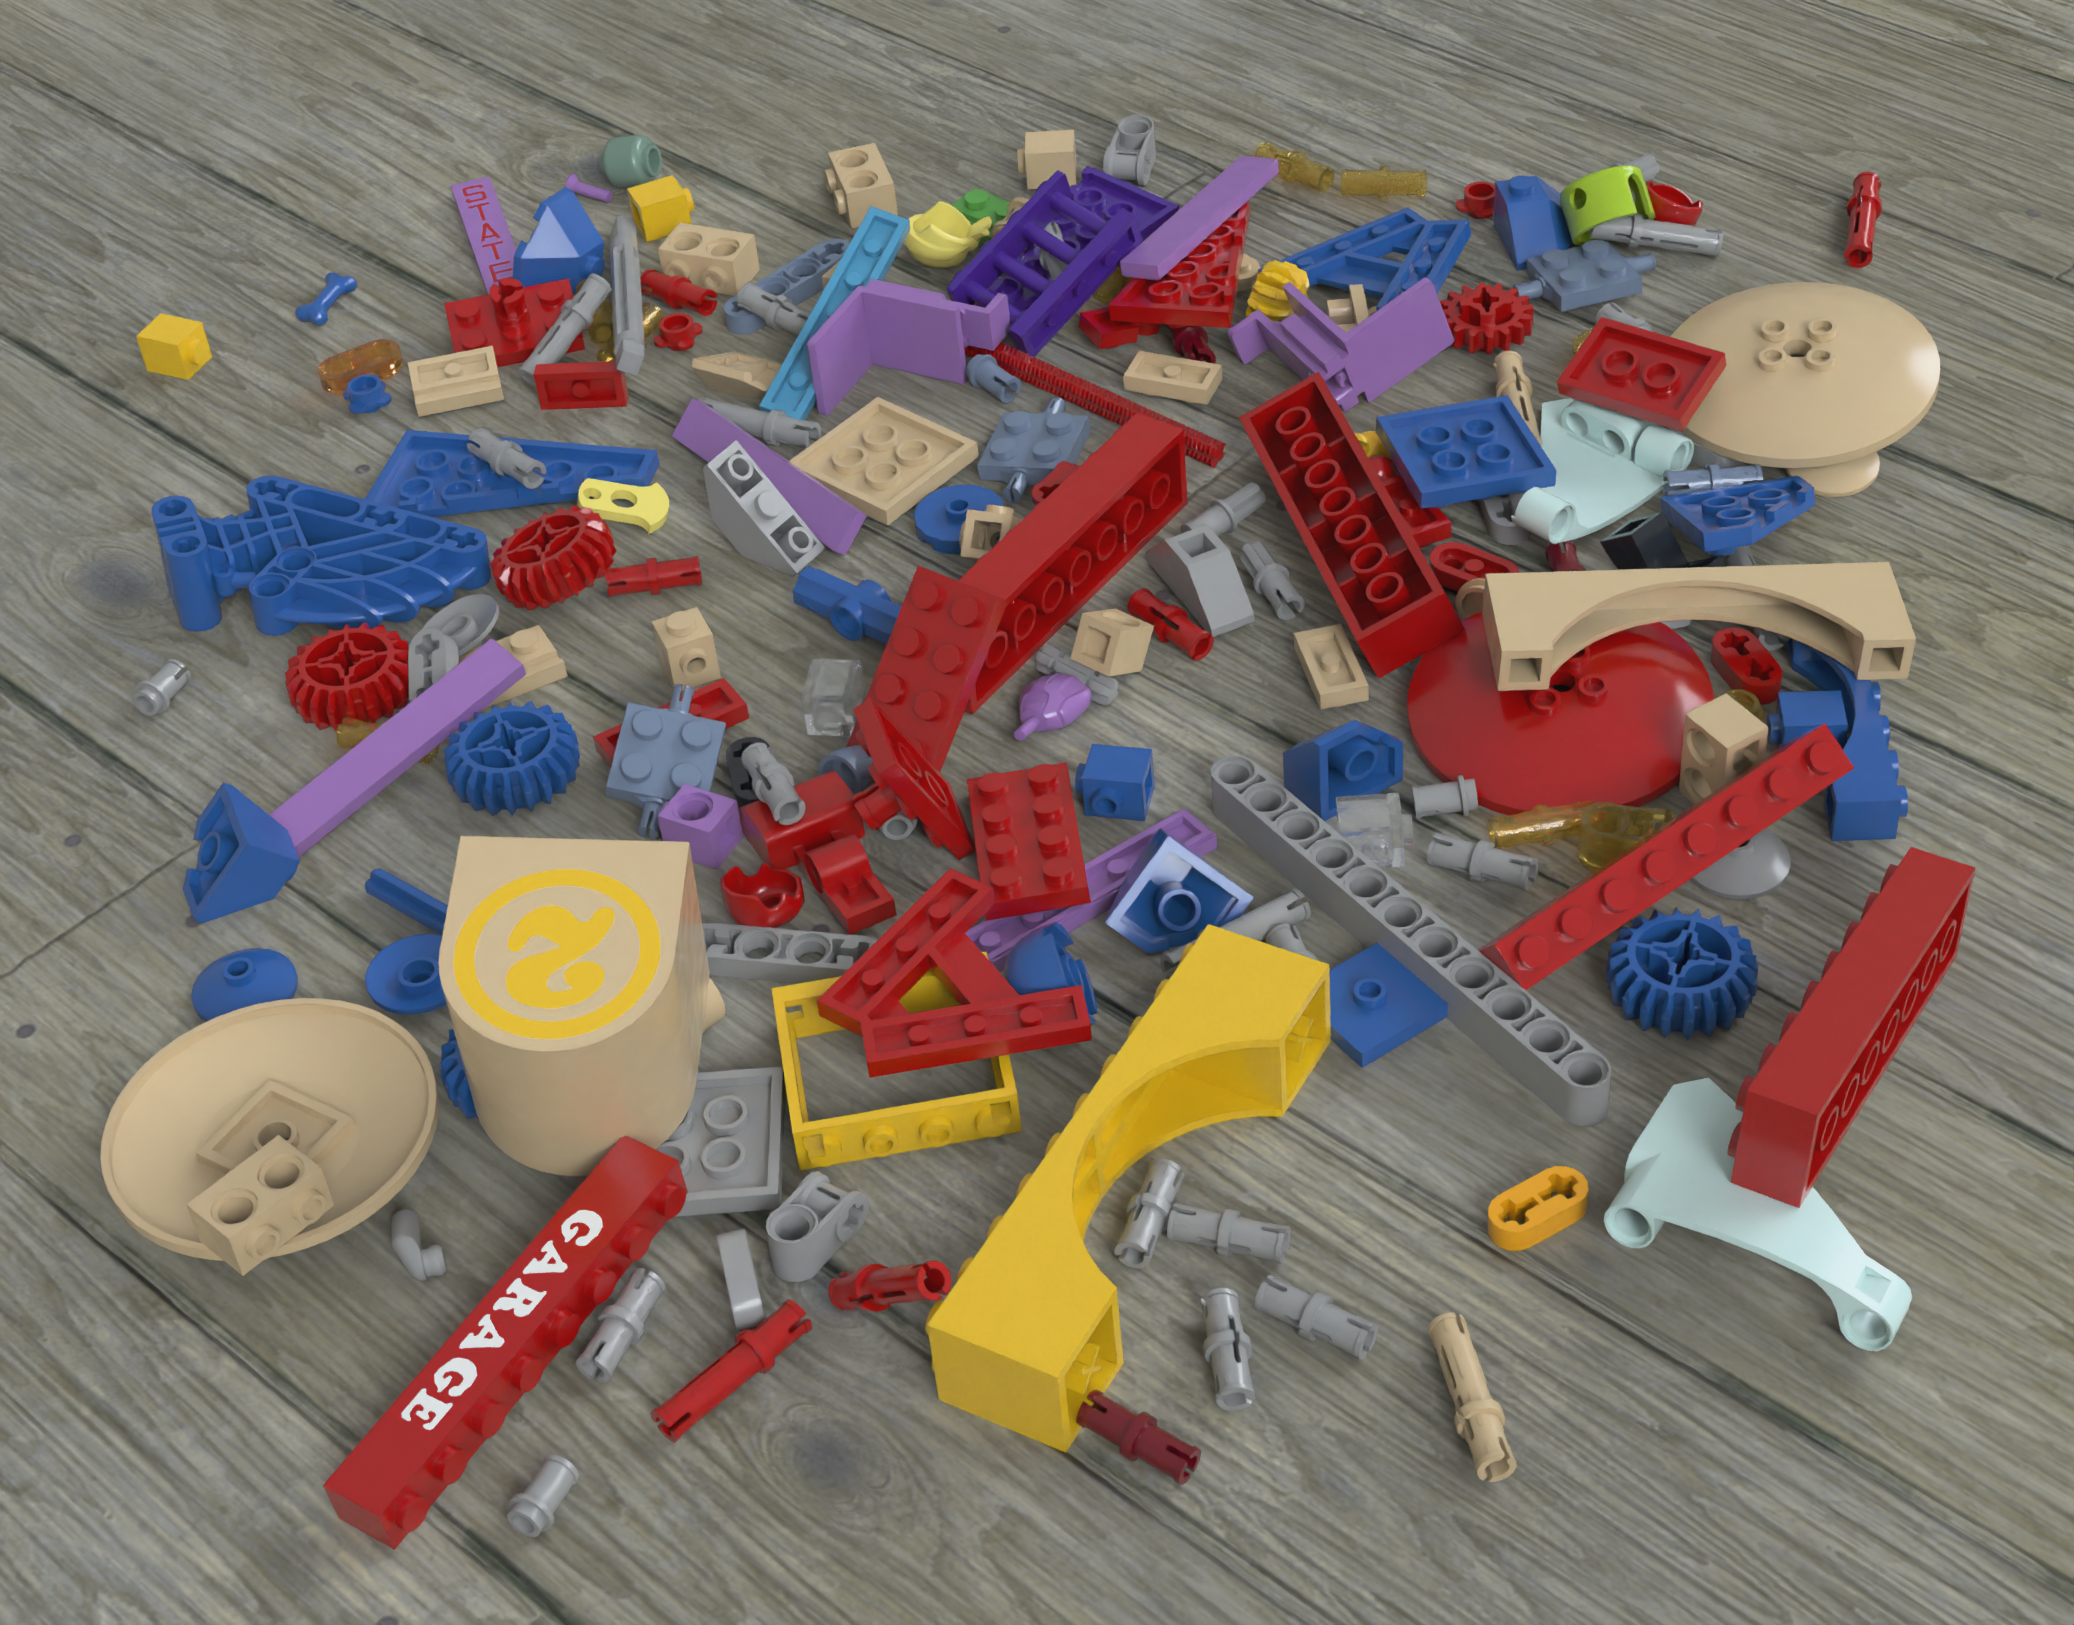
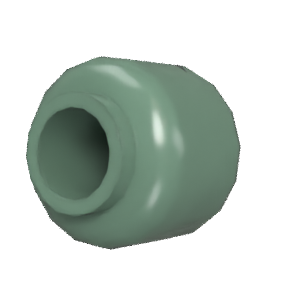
(630, 161)

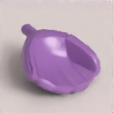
(1051, 703)

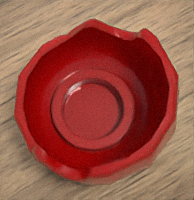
(1673, 205)
(762, 899)

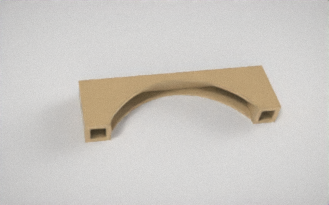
(1835, 607)

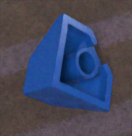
(1529, 218)
(561, 244)
(1342, 763)
(240, 857)
(1173, 897)

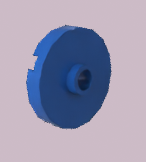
(944, 511)

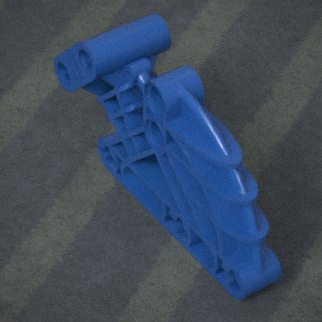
(314, 558)

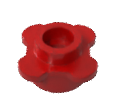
(1478, 200)
(677, 332)

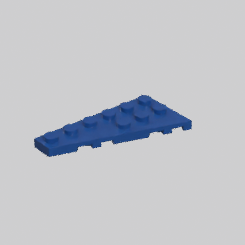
(440, 477)

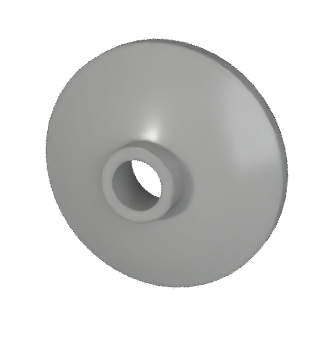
(466, 621)
(1748, 870)

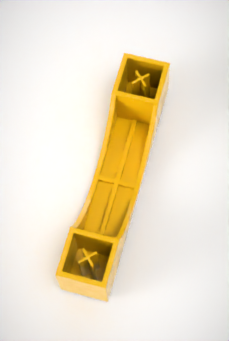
(1032, 1310)

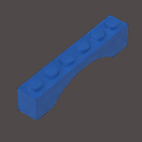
(1866, 799)

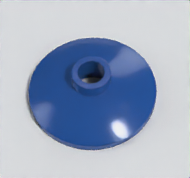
(407, 976)
(243, 981)

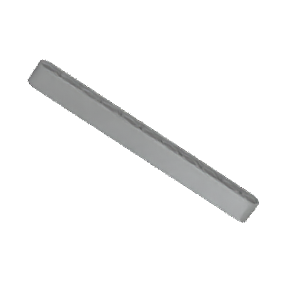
(1377, 909)

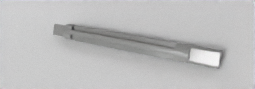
(626, 296)

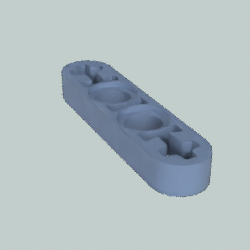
(789, 282)

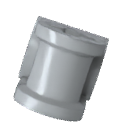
(1131, 150)
(812, 1227)

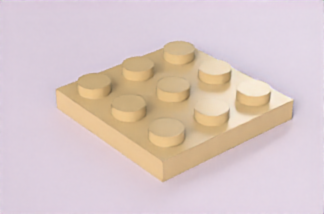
(886, 459)

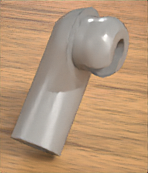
(407, 1245)

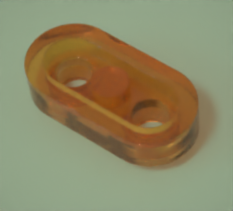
(374, 358)

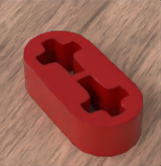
(1755, 662)

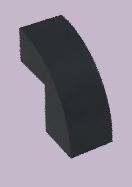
(1649, 544)

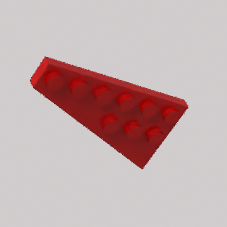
(1197, 289)

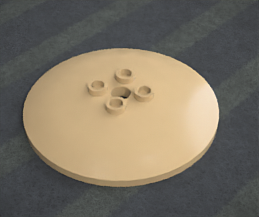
(1855, 391)
(310, 1069)

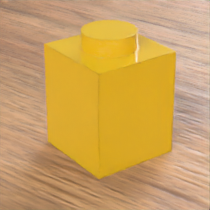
(660, 207)
(174, 346)

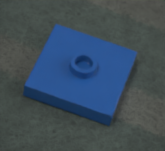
(1379, 1005)

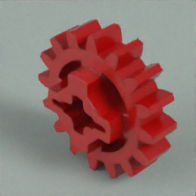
(1488, 317)

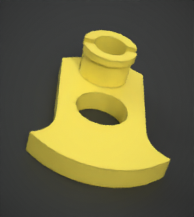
(649, 507)

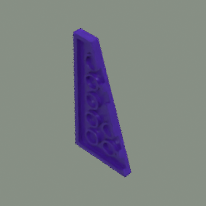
(1103, 197)

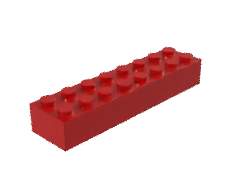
(1351, 526)
(1078, 542)
(1849, 1027)

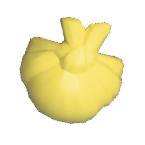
(944, 236)

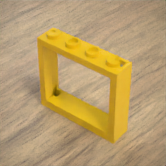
(893, 1128)

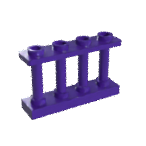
(1072, 288)

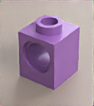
(705, 821)

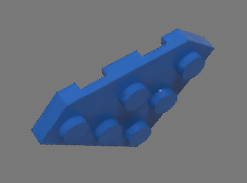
(1737, 514)

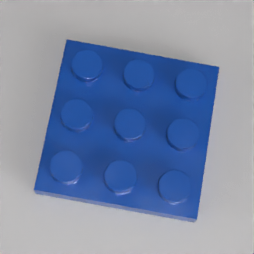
(1465, 452)

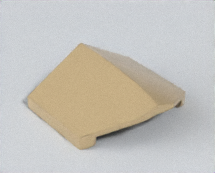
(736, 373)

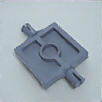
(1584, 275)
(1031, 446)
(662, 753)

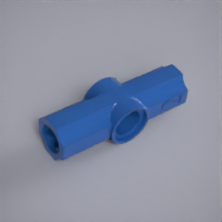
(851, 608)

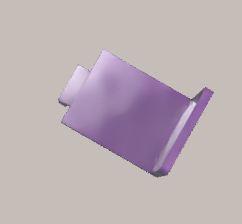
(900, 331)
(1355, 362)

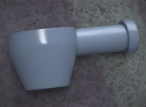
(850, 764)

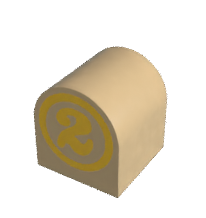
(575, 992)

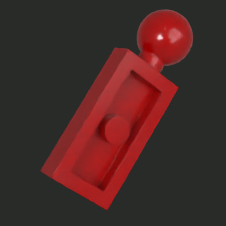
(1425, 524)

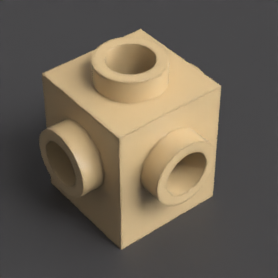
(983, 528)

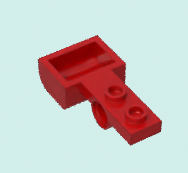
(824, 849)

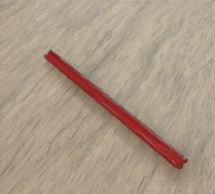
(1094, 398)

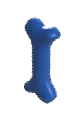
(317, 310)

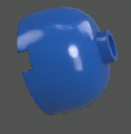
(1043, 964)

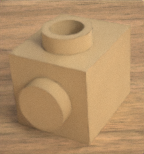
(1047, 153)
(685, 639)

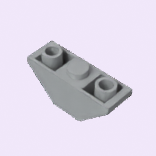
(756, 514)
(1204, 579)

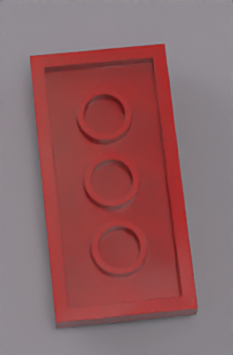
(934, 660)
(1028, 840)

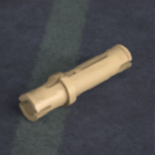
(1517, 386)
(1477, 1414)

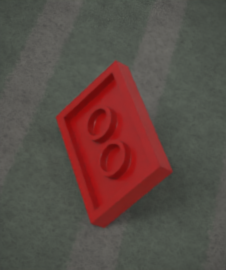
(509, 319)
(1642, 373)
(906, 784)

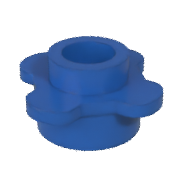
(366, 394)

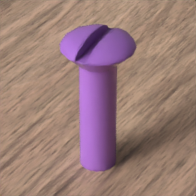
(588, 190)

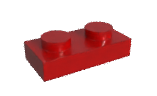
(580, 385)

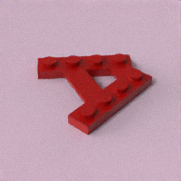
(991, 1012)

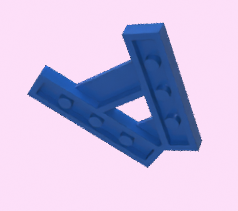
(1355, 255)

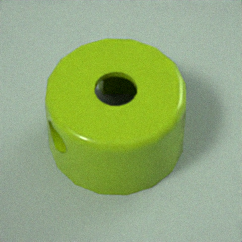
(1604, 198)

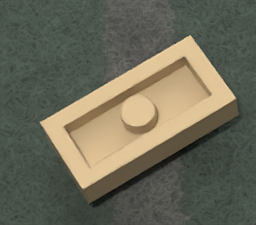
(1172, 377)
(1331, 666)

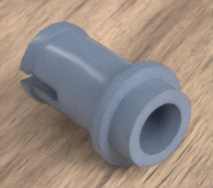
(987, 374)

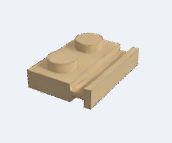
(455, 381)
(538, 658)

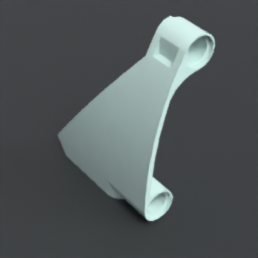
(1603, 469)
(1684, 1178)

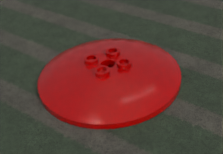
(1600, 741)

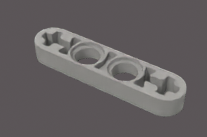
(786, 948)

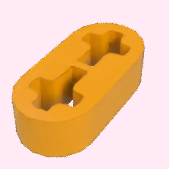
(1541, 1212)

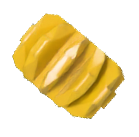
(1269, 293)

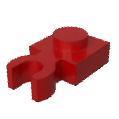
(1111, 334)

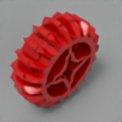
(553, 558)
(349, 675)

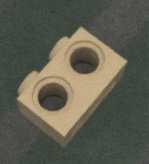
(859, 181)
(710, 257)
(1718, 745)
(260, 1205)

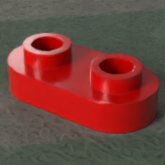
(1459, 563)

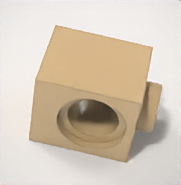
(1111, 642)

